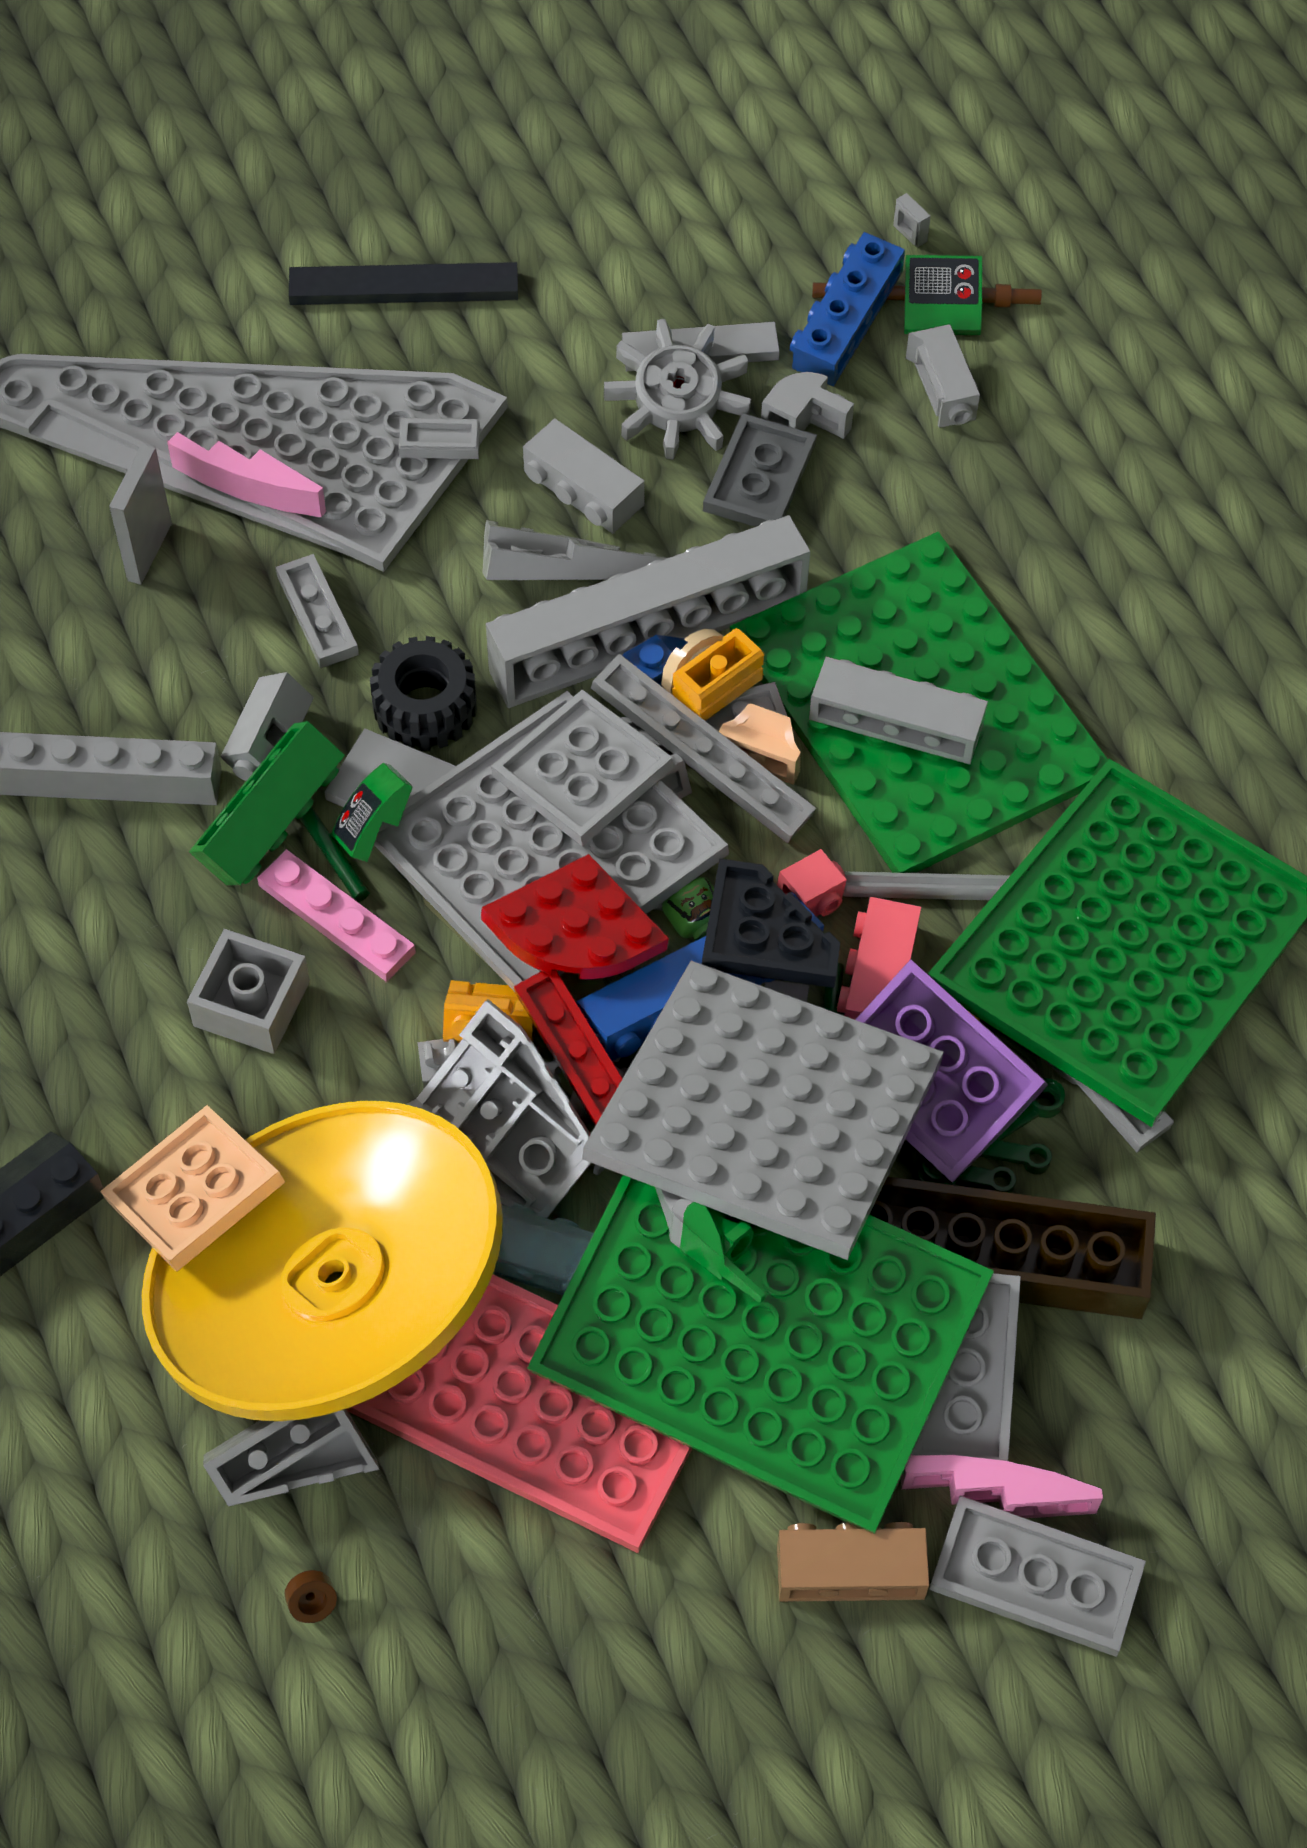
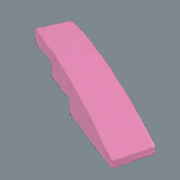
(254, 480)
(1016, 1487)

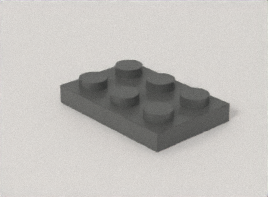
(759, 471)

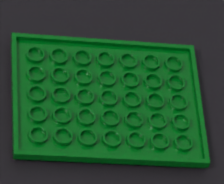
(935, 625)
(1127, 940)
(798, 1391)

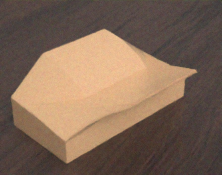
(766, 739)

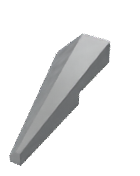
(543, 556)

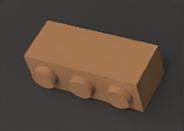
(852, 1563)

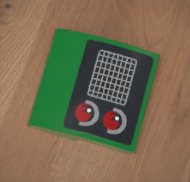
(943, 293)
(376, 800)

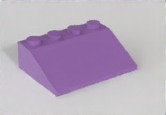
(979, 1079)

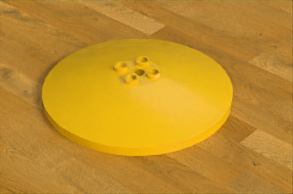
(366, 1194)

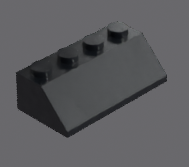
(42, 1195)

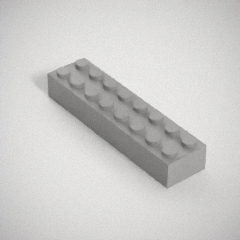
(696, 590)

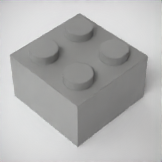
(248, 991)

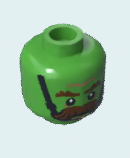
(690, 908)

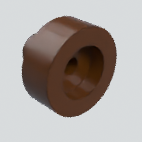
(310, 1596)

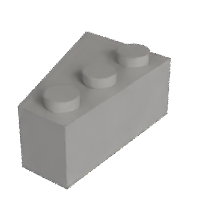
(288, 1455)

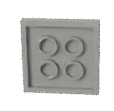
(582, 767)

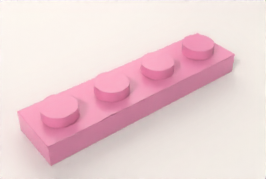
(336, 915)

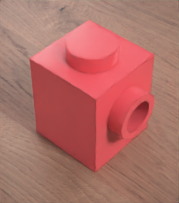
(815, 882)

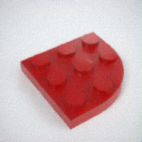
(575, 923)

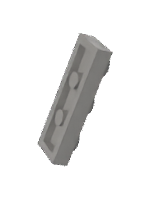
(317, 611)

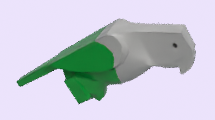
(710, 1239)

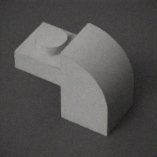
(805, 400)

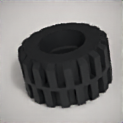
(420, 666)

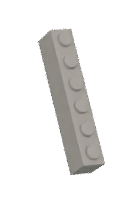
(109, 768)

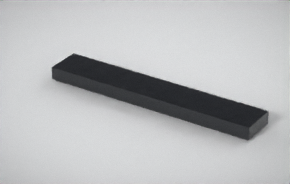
(403, 283)

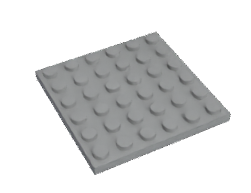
(478, 841)
(765, 1108)

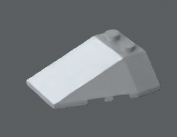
(511, 1111)

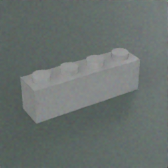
(898, 709)

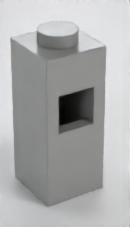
(267, 716)

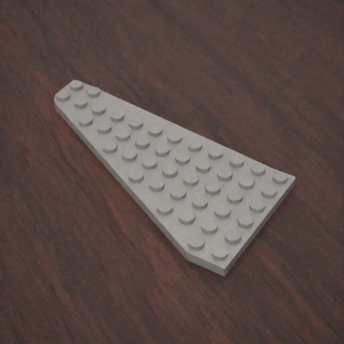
(317, 420)

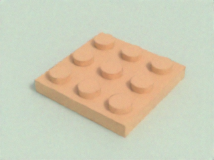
(192, 1187)

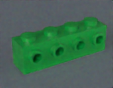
(268, 804)

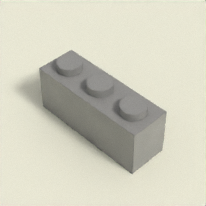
(583, 476)

